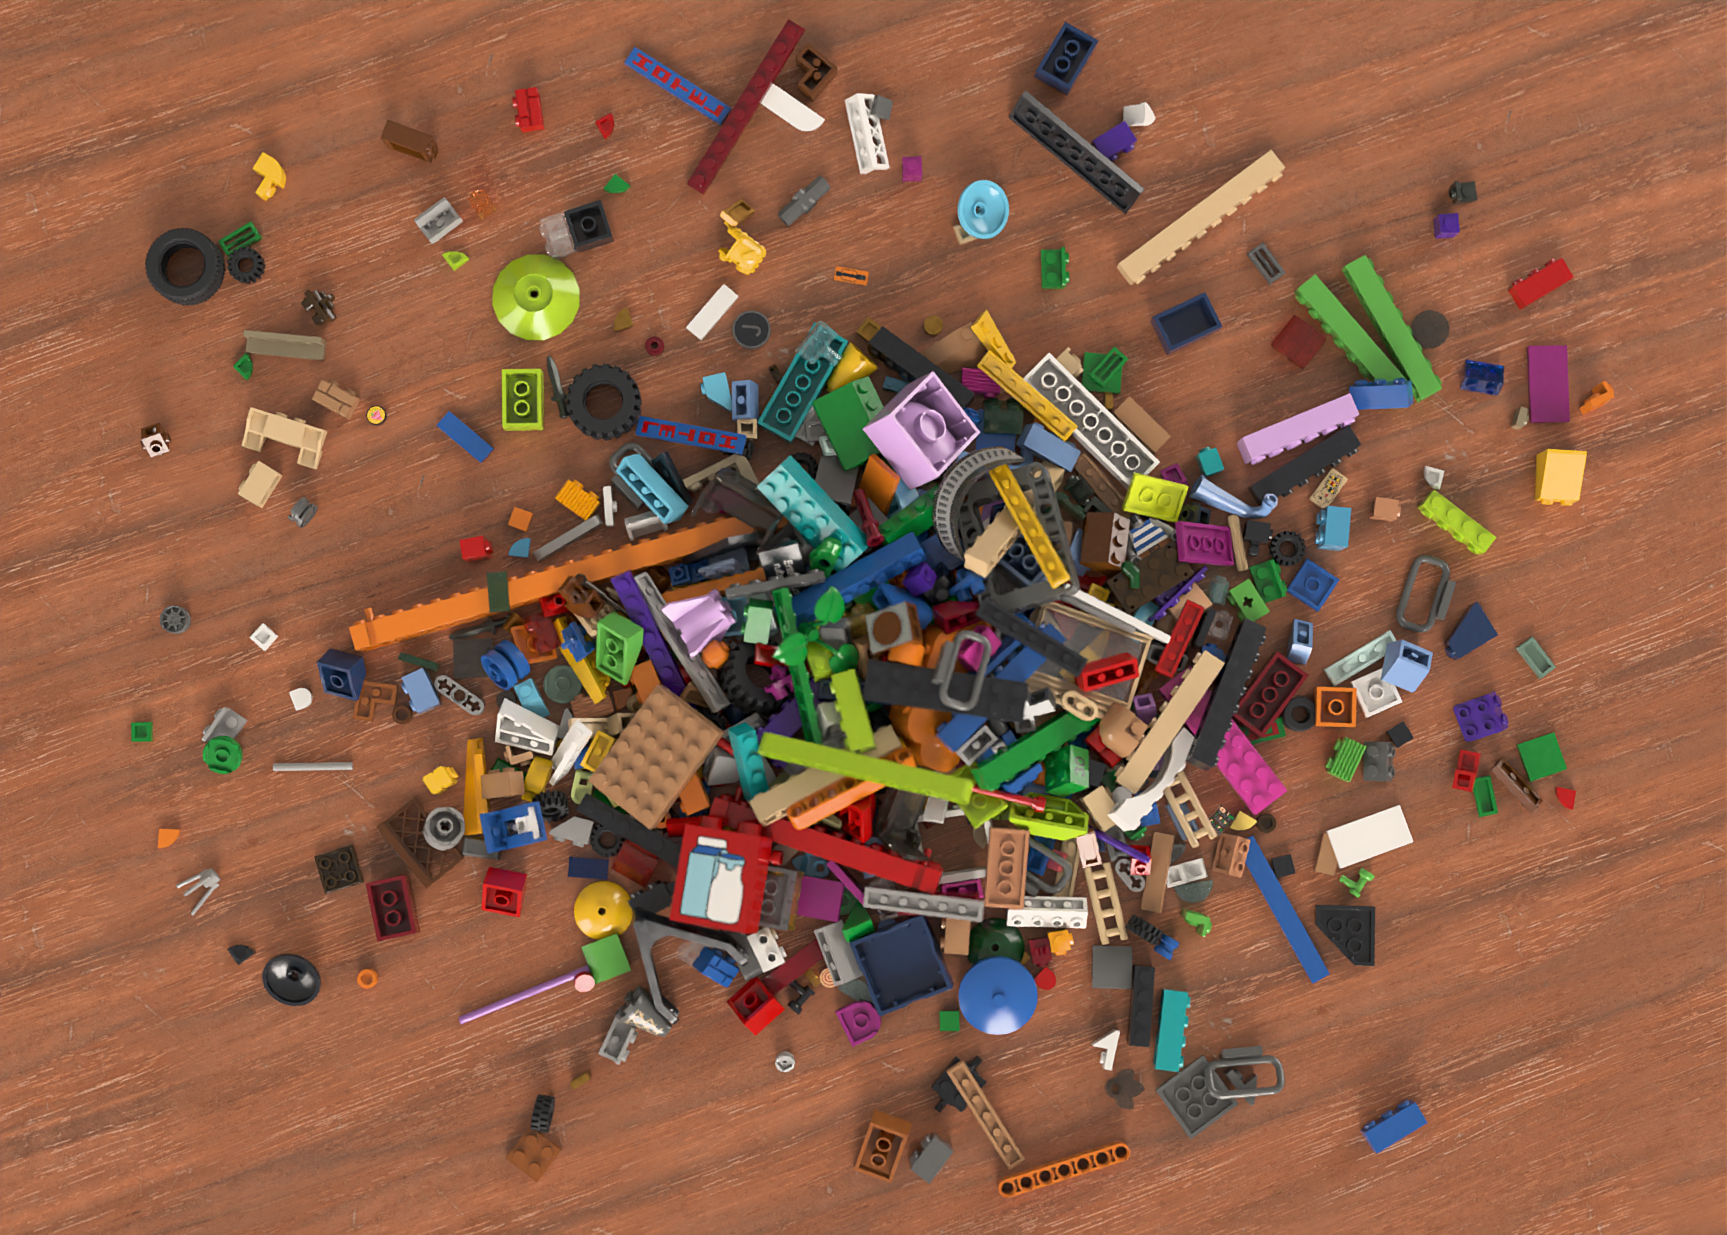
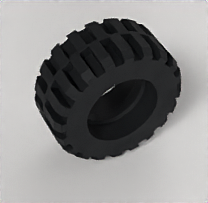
(595, 377)
(741, 689)

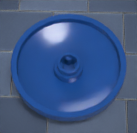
(997, 995)

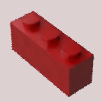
(1540, 282)
(1107, 671)

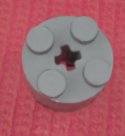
(440, 817)

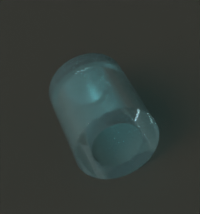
(1218, 590)

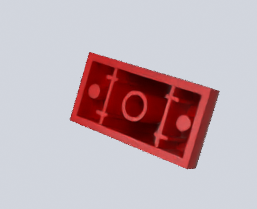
(858, 817)

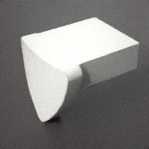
(1138, 115)

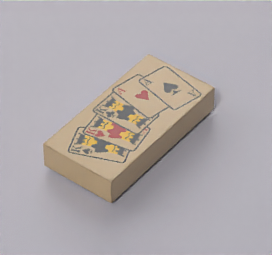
(1328, 488)

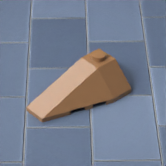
(956, 350)

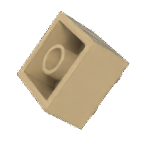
(1098, 805)

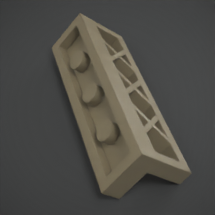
(285, 345)

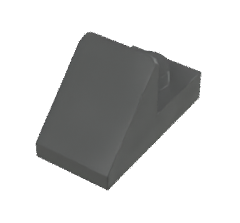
(1236, 1079)

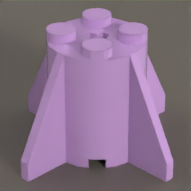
(700, 619)

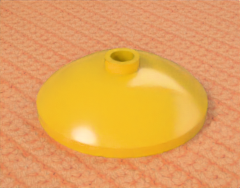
(605, 895)

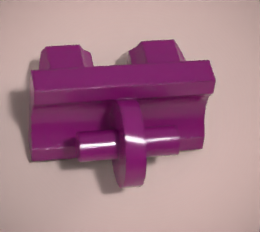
(777, 687)

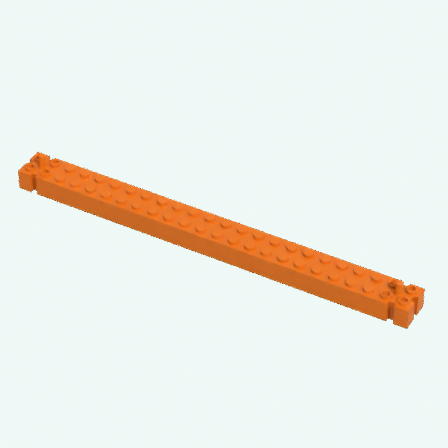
(528, 590)

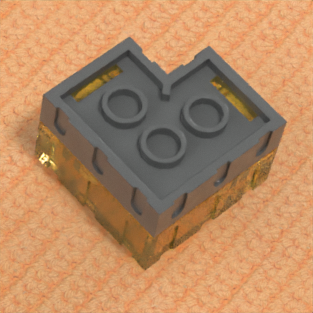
(781, 898)

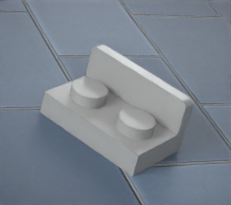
(225, 724)

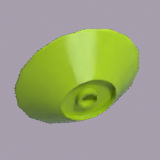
(540, 315)

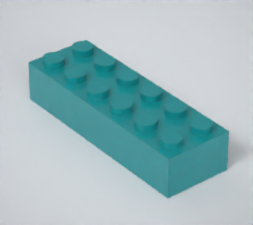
(796, 392)
(812, 510)

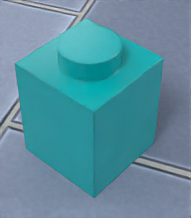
(1209, 461)

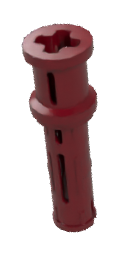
(869, 524)

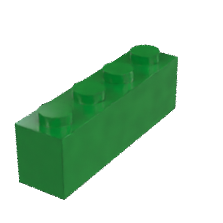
(914, 517)

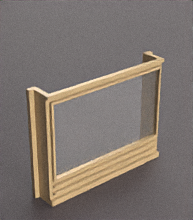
(1094, 641)

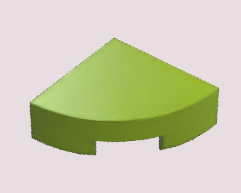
(455, 259)

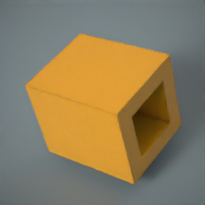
(1060, 941)

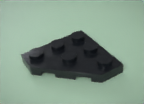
(1349, 930)

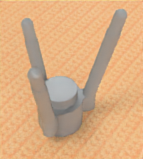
(208, 878)

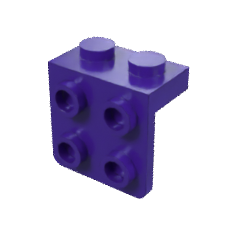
(1481, 717)

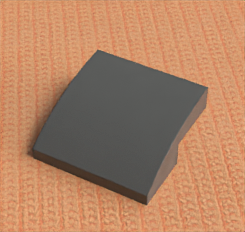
(1111, 967)

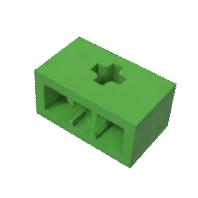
(1247, 591)

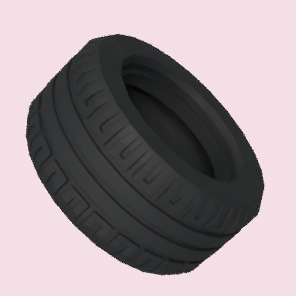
(162, 251)

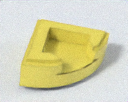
(1242, 822)

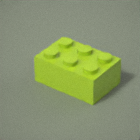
(522, 399)

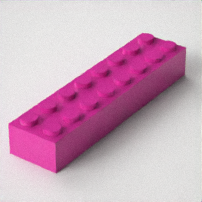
(1237, 759)

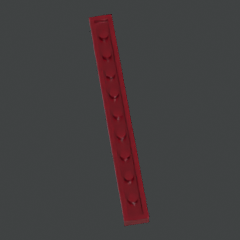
(746, 107)

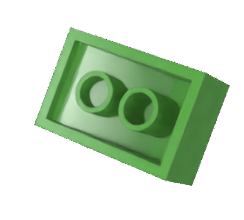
(618, 646)

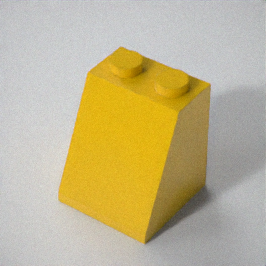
(1559, 476)

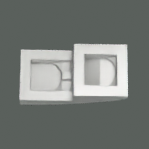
(1186, 872)

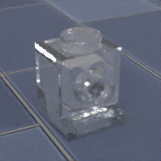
(1226, 620)

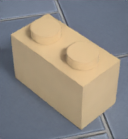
(259, 484)

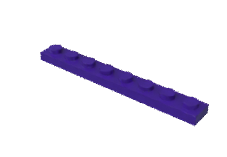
(652, 636)

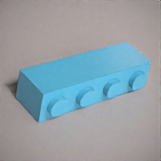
(652, 488)

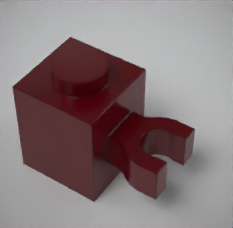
(1040, 951)

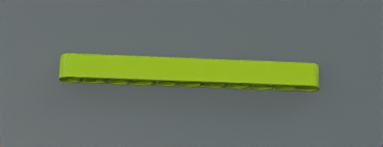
(865, 768)

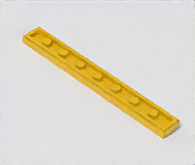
(1029, 525)

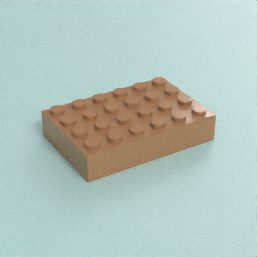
(656, 756)

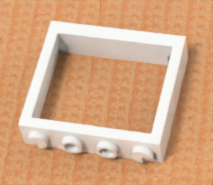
(959, 875)

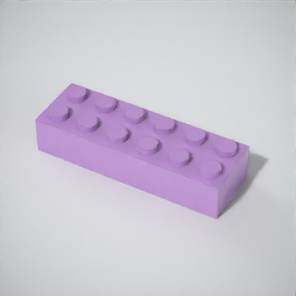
(1298, 428)

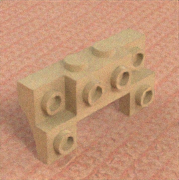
(290, 432)

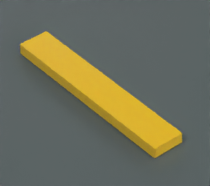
(1027, 395)

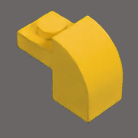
(272, 173)
(537, 777)

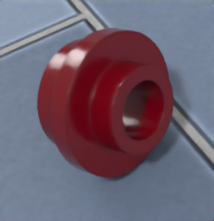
(654, 352)

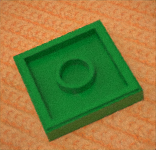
(1090, 361)
(1541, 756)

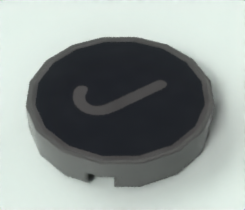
(751, 330)

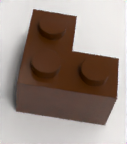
(818, 72)

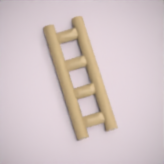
(1198, 812)
(1100, 914)

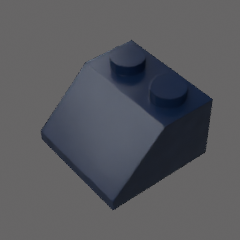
(342, 673)

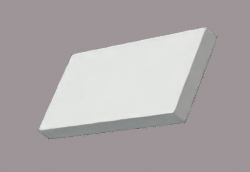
(1369, 836)

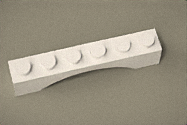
(1130, 810)

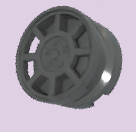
(303, 512)
(175, 619)

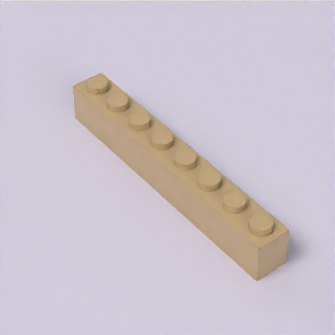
(1003, 531)
(1169, 722)
(775, 802)

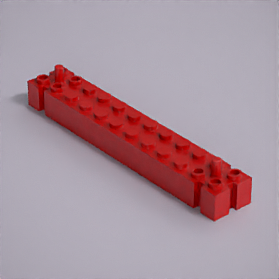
(833, 845)

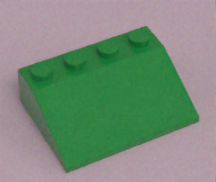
(844, 417)

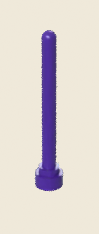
(1120, 845)

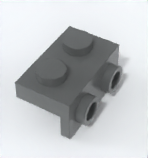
(1378, 761)

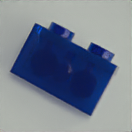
(1482, 377)

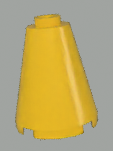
(851, 367)

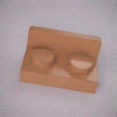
(1231, 855)

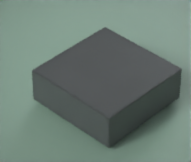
(881, 107)

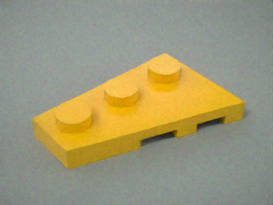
(991, 338)

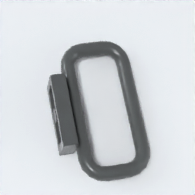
(619, 484)
(1441, 599)
(946, 663)
(1033, 883)
(1241, 1057)

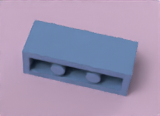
(1048, 446)

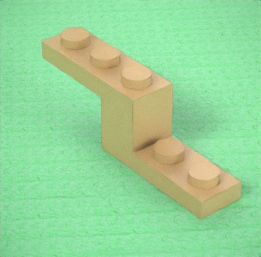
(612, 725)

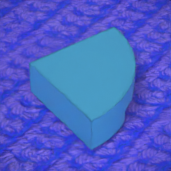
(520, 548)

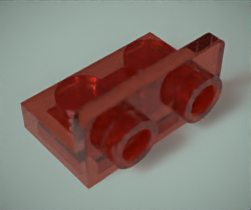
(542, 632)

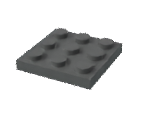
(1190, 1100)

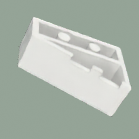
(525, 729)

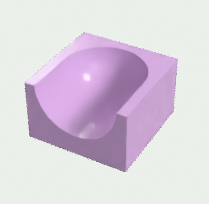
(921, 430)

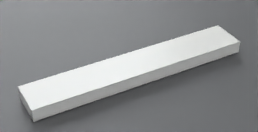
(1140, 626)

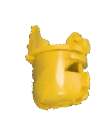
(745, 251)

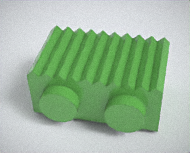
(1345, 758)

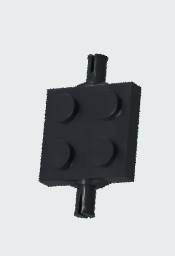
(947, 1090)

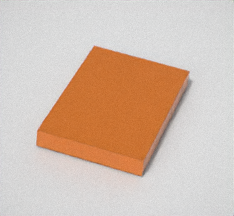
(879, 483)

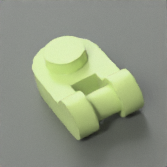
(578, 790)

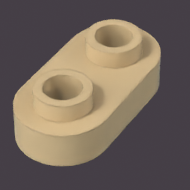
(1078, 705)

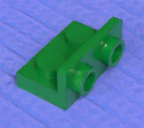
(1054, 268)
(1268, 581)

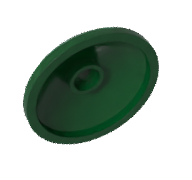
(997, 932)

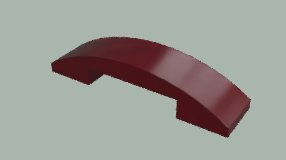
(794, 967)

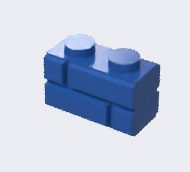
(716, 966)

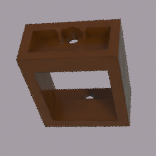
(409, 141)

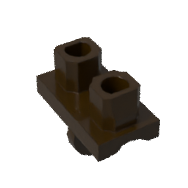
(322, 304)

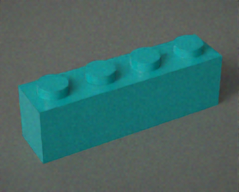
(747, 760)
(1171, 1029)

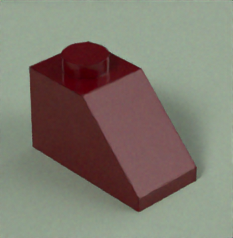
(955, 615)

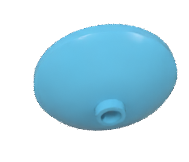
(991, 206)

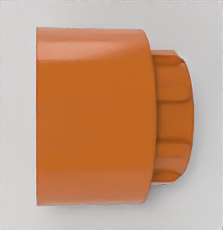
(907, 654)

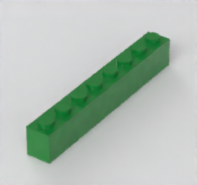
(1029, 748)

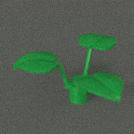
(793, 649)

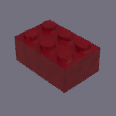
(392, 907)

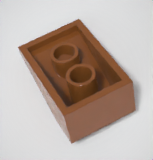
(883, 1146)

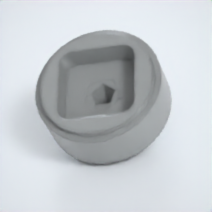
(785, 1061)

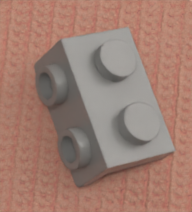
(438, 220)
(618, 1040)

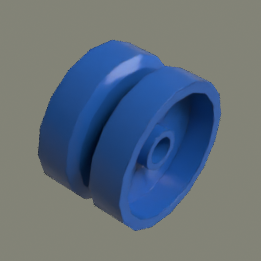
(505, 665)

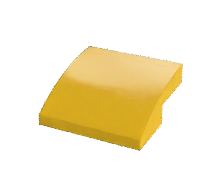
(598, 750)

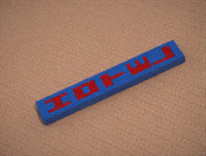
(677, 86)
(691, 435)

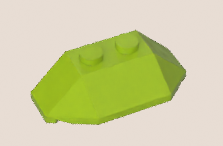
(1059, 820)

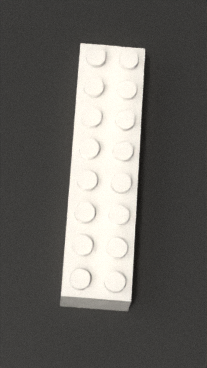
(1096, 425)

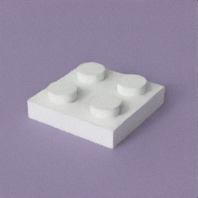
(1375, 694)

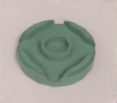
(562, 684)

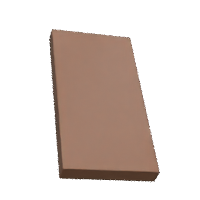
(1006, 867)

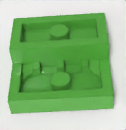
(606, 958)

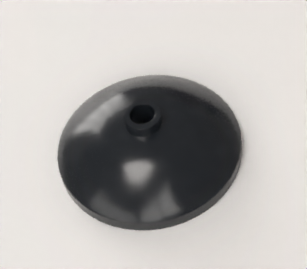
(286, 985)

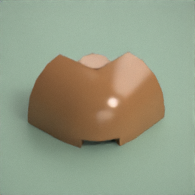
(1121, 730)

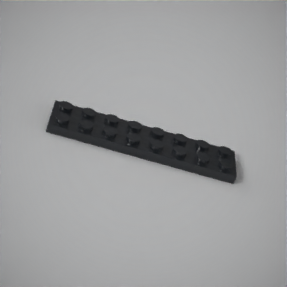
(1076, 152)
(913, 688)

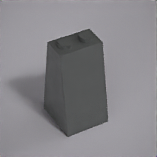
(836, 482)

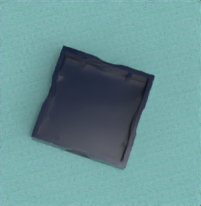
(902, 964)

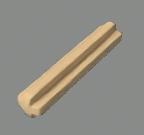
(1237, 543)

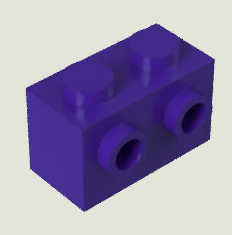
(1115, 141)

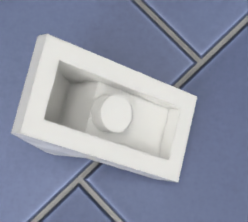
(1109, 1043)

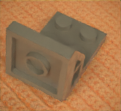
(735, 462)

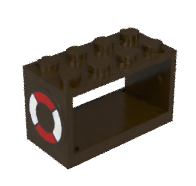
(1157, 574)

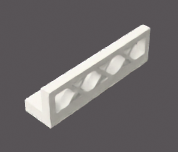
(863, 132)
(569, 750)

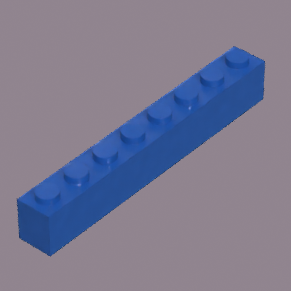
(861, 575)
(1019, 668)

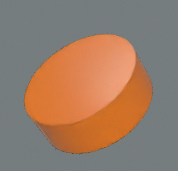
(367, 978)

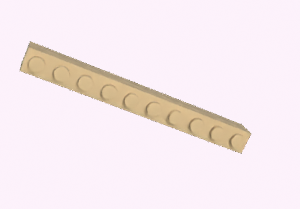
(1201, 217)

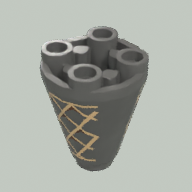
(642, 1014)

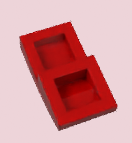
(1466, 770)

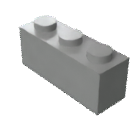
(837, 953)

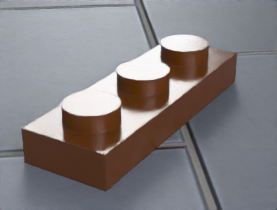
(1517, 785)

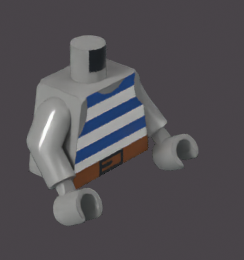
(1147, 537)

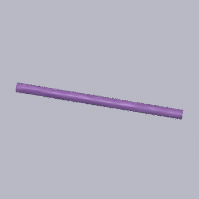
(522, 995)

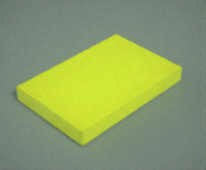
(1155, 497)

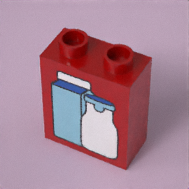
(721, 876)

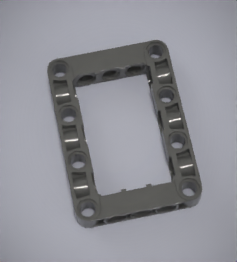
(970, 521)

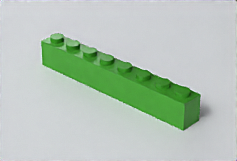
(1391, 327)
(1346, 331)

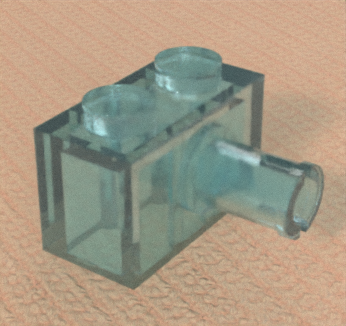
(818, 343)

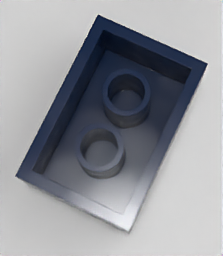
(1066, 58)

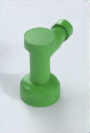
(1355, 888)

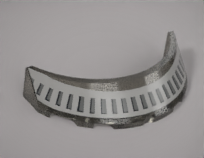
(954, 487)

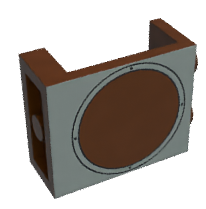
(893, 628)

